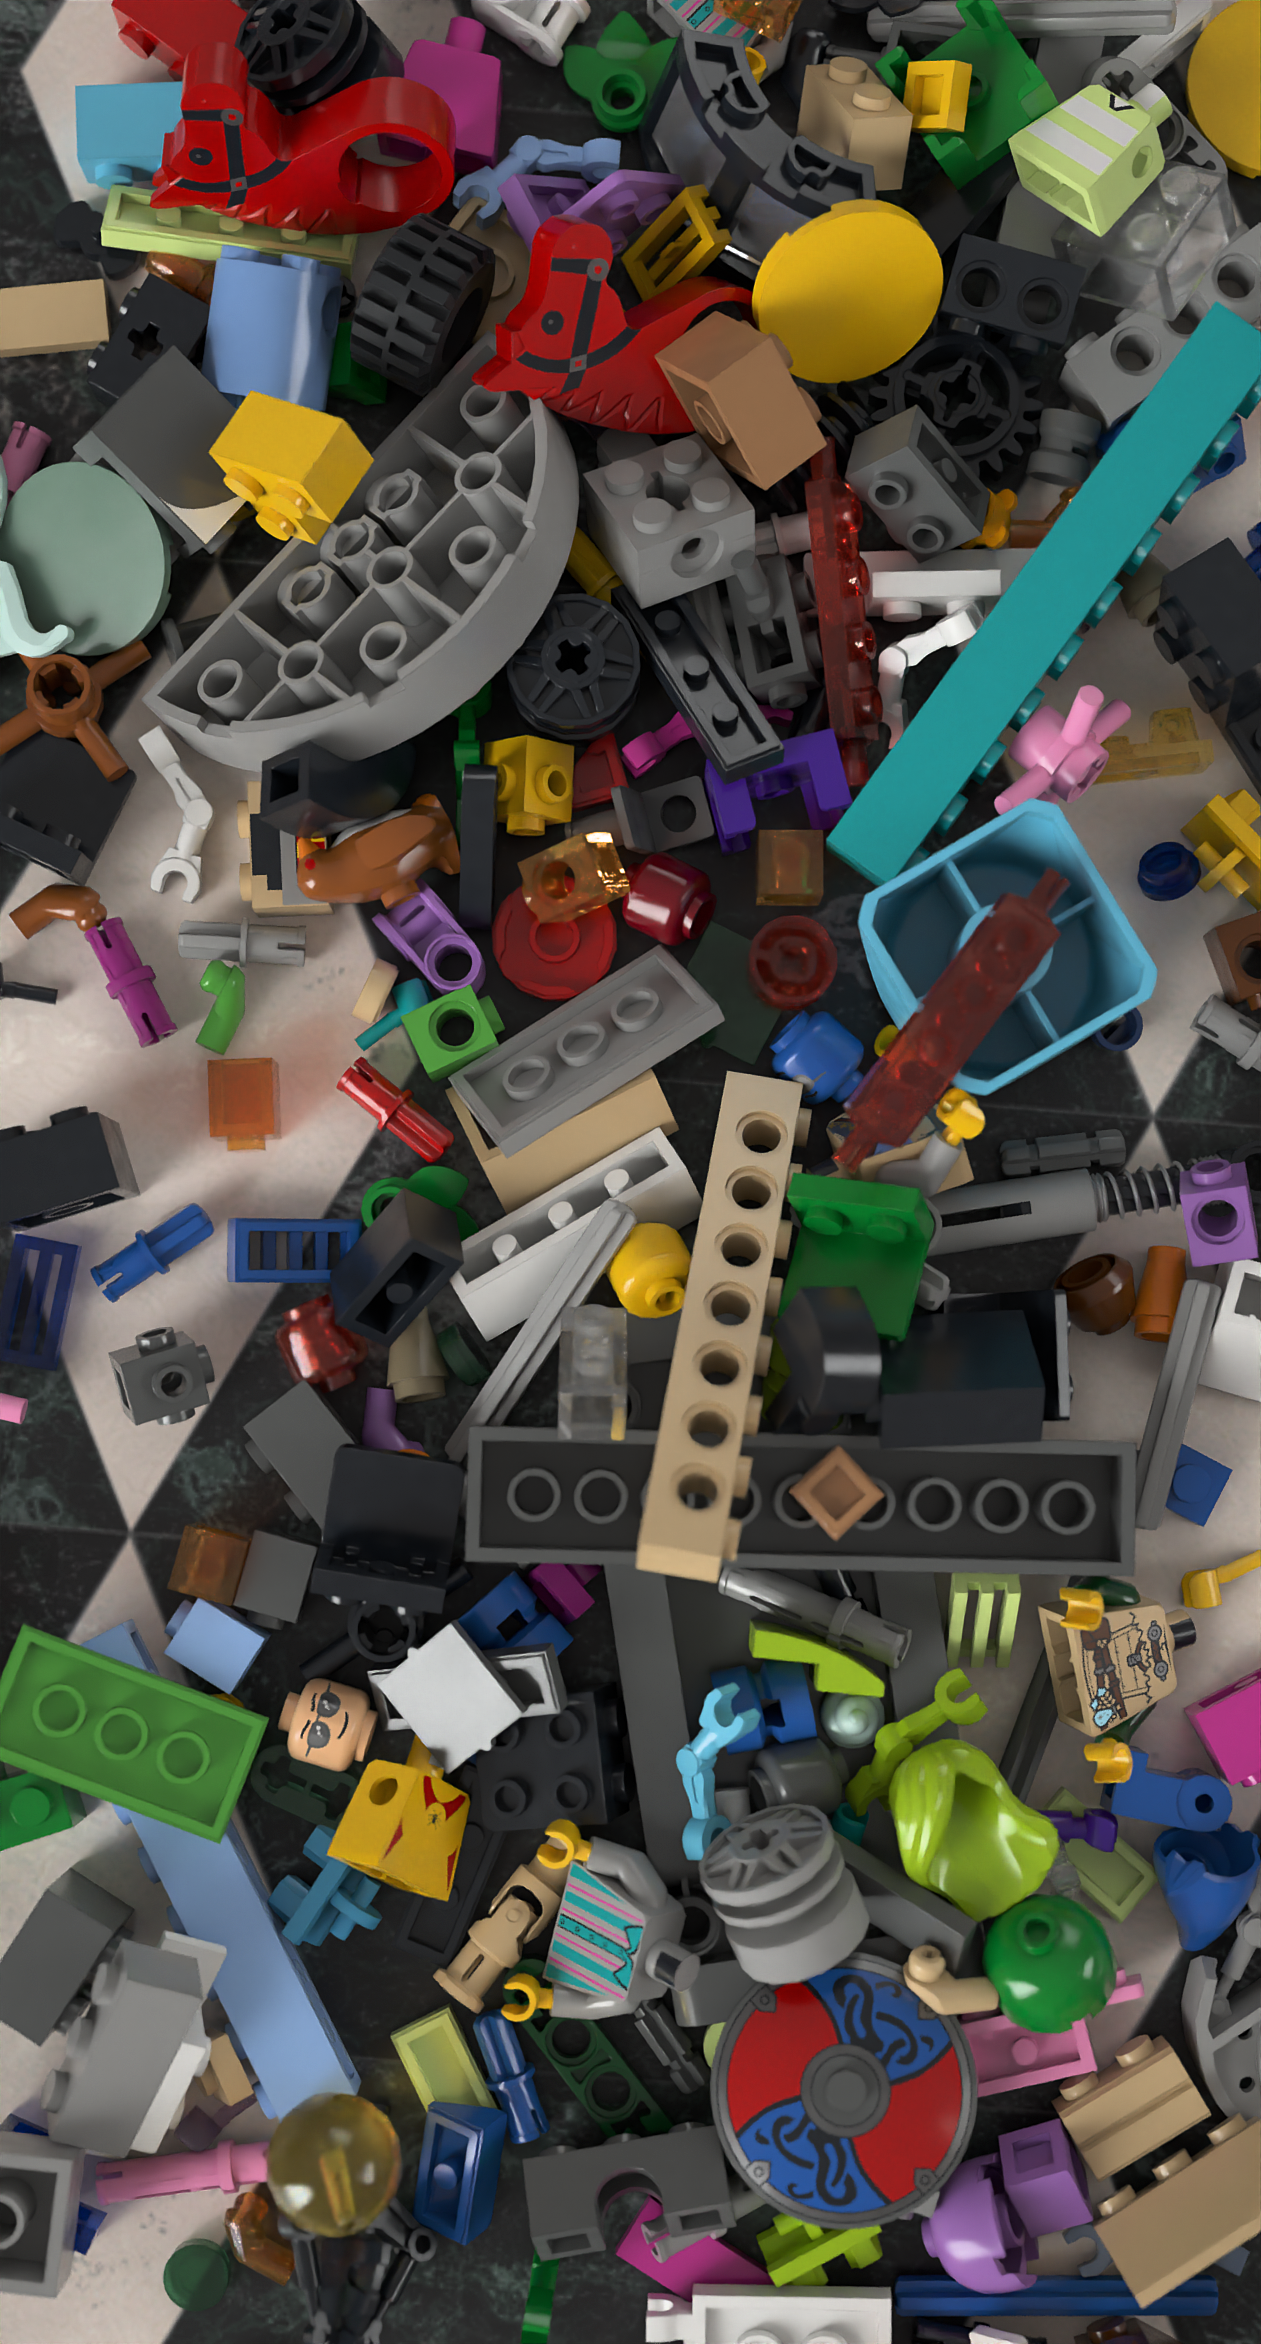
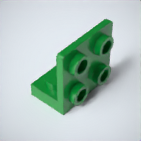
(864, 1239)

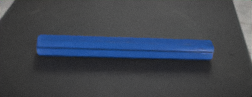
(1051, 2297)

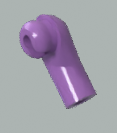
(379, 1422)

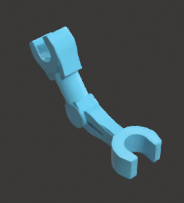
(696, 1765)

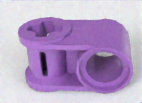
(426, 934)

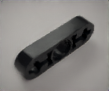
(478, 845)

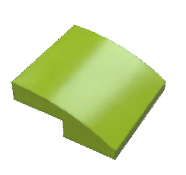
(829, 1668)

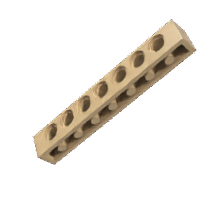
(671, 1534)

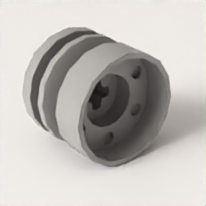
(784, 1893)

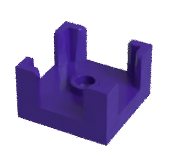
(808, 762)

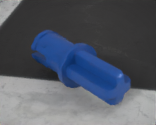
(153, 1251)
(510, 2076)

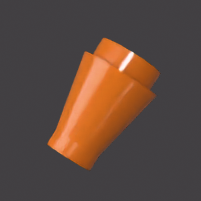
(1159, 1293)

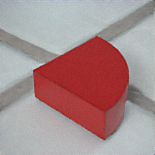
(596, 774)

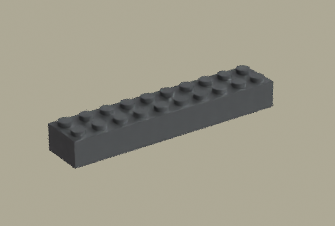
(942, 1507)

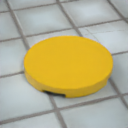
(1226, 86)
(849, 290)

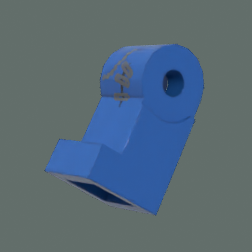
(1179, 1799)

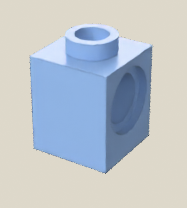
(215, 1642)

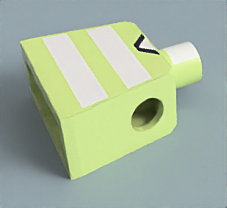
(1093, 153)

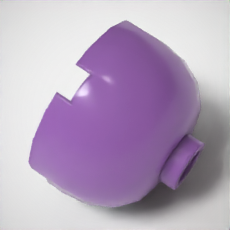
(980, 2230)

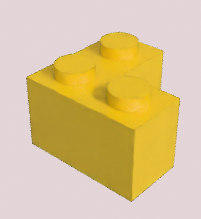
(290, 465)

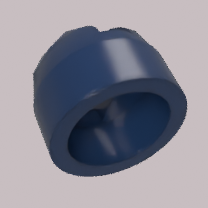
(1122, 1033)

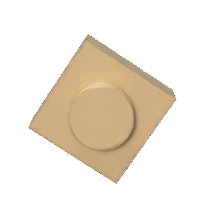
(224, 2072)

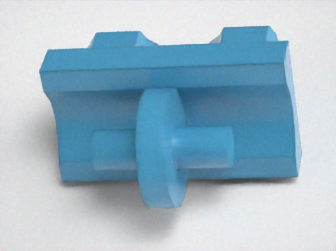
(333, 1902)

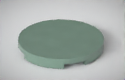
(88, 556)

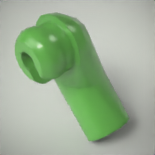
(227, 1009)

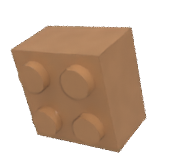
(743, 398)

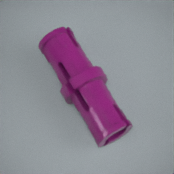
(130, 982)

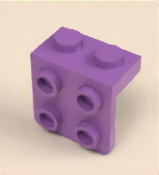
(616, 204)

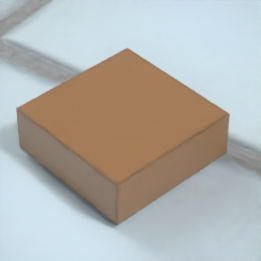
(836, 1492)

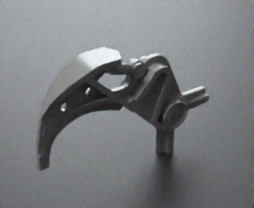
(1214, 2022)

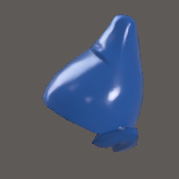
(1206, 1879)

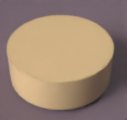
(375, 991)

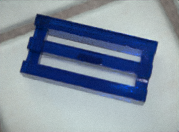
(60, 1305)

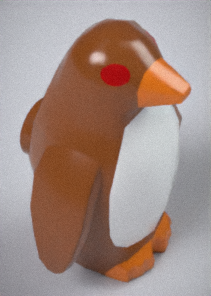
(380, 857)

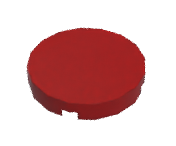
(553, 957)

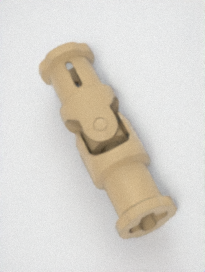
(501, 1936)

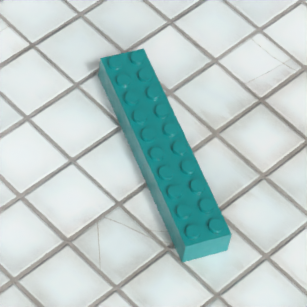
(1058, 590)

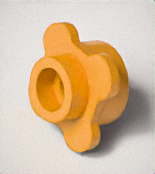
(996, 522)

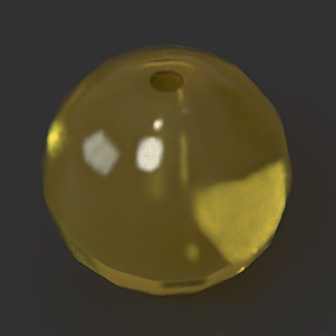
(334, 2164)

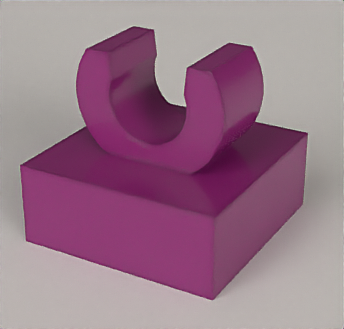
(561, 1588)

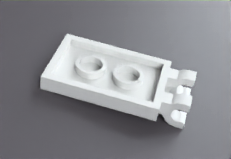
(772, 2315)

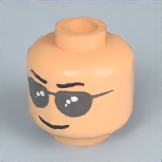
(328, 1724)

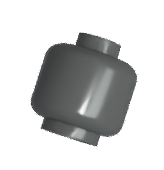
(799, 1774)

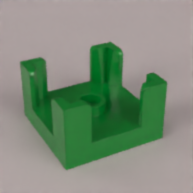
(1003, 91)

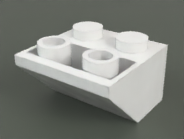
(1234, 1346)

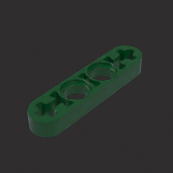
(584, 2068)

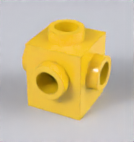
(532, 782)

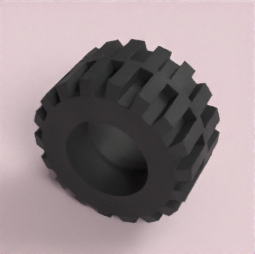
(422, 303)

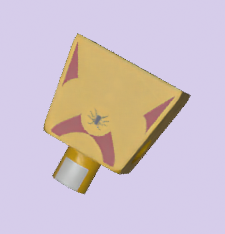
(404, 1825)

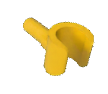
(1202, 1586)

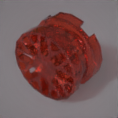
(791, 962)

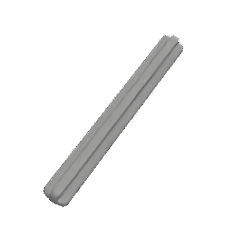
(1047, 18)
(542, 1328)

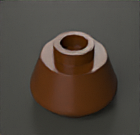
(1099, 1293)

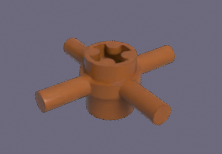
(80, 715)

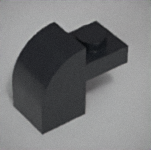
(831, 1358)

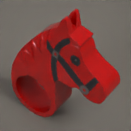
(299, 168)
(580, 347)

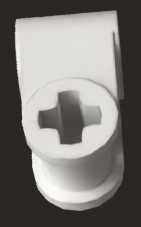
(533, 25)

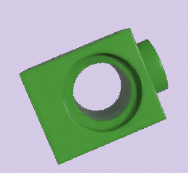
(426, 1024)

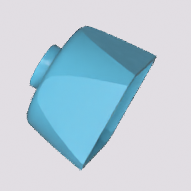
(1079, 986)

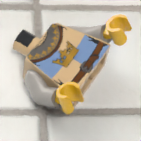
(932, 1155)

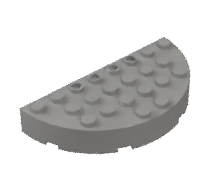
(404, 595)

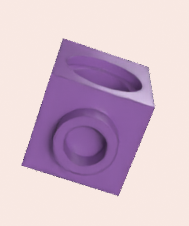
(1225, 1237)
(1045, 2178)

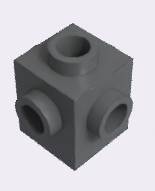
(141, 1372)

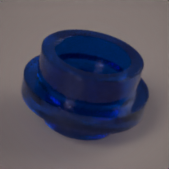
(1168, 871)

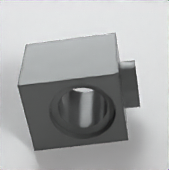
(276, 1578)

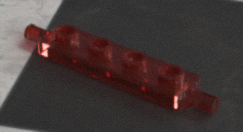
(845, 633)
(951, 1020)

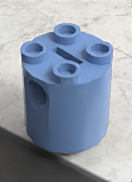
(272, 327)

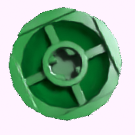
(1049, 1963)

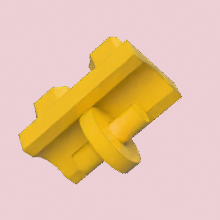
(1229, 845)

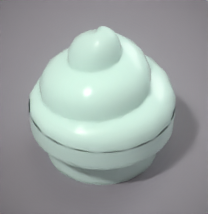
(851, 1719)

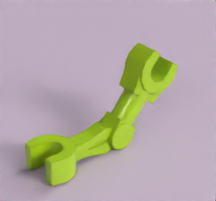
(897, 1740)

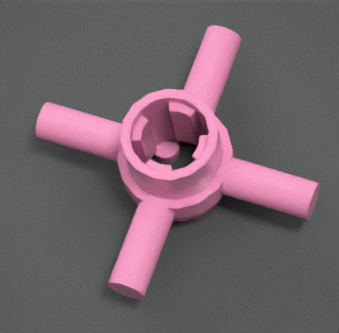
(1061, 752)

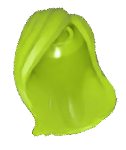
(967, 1830)

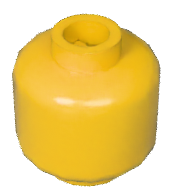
(650, 1270)

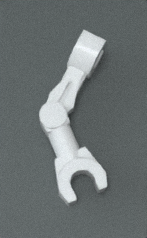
(900, 655)
(196, 819)

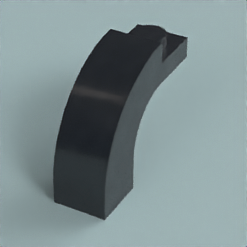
(321, 794)

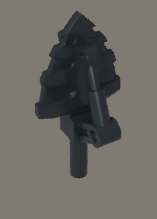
(353, 2265)

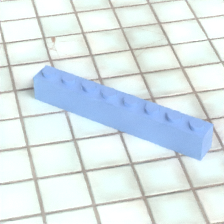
(262, 1981)

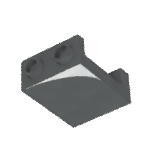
(161, 446)

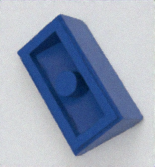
(459, 2169)

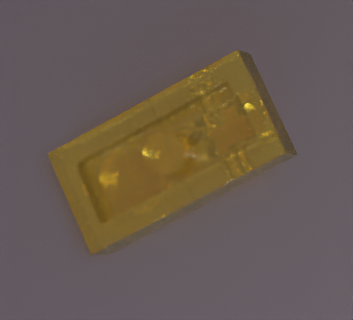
(1171, 750)

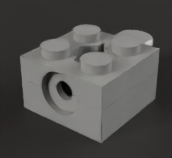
(665, 514)

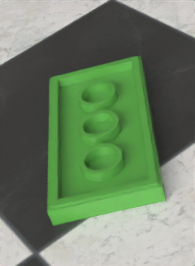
(125, 1734)

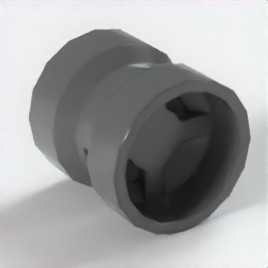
(1064, 447)

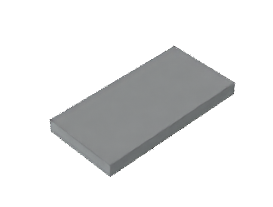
(585, 1049)

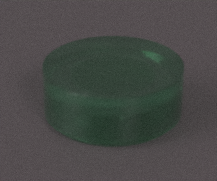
(197, 2274)

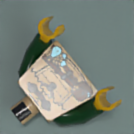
(1111, 1664)

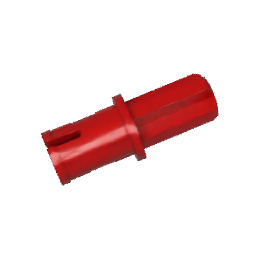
(396, 1110)

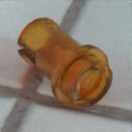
(183, 273)

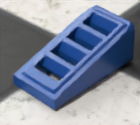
(239, 1248)

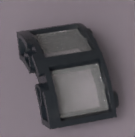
(715, 132)

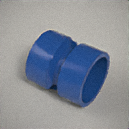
(516, 1599)
(778, 1679)

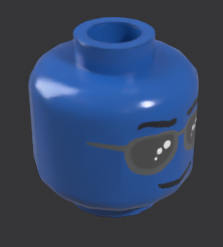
(819, 1055)

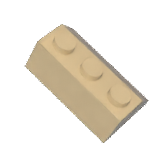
(571, 1146)
(1188, 2214)

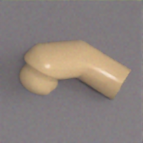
(941, 1991)

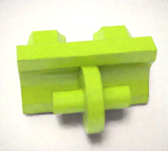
(799, 2249)

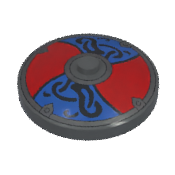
(843, 2094)

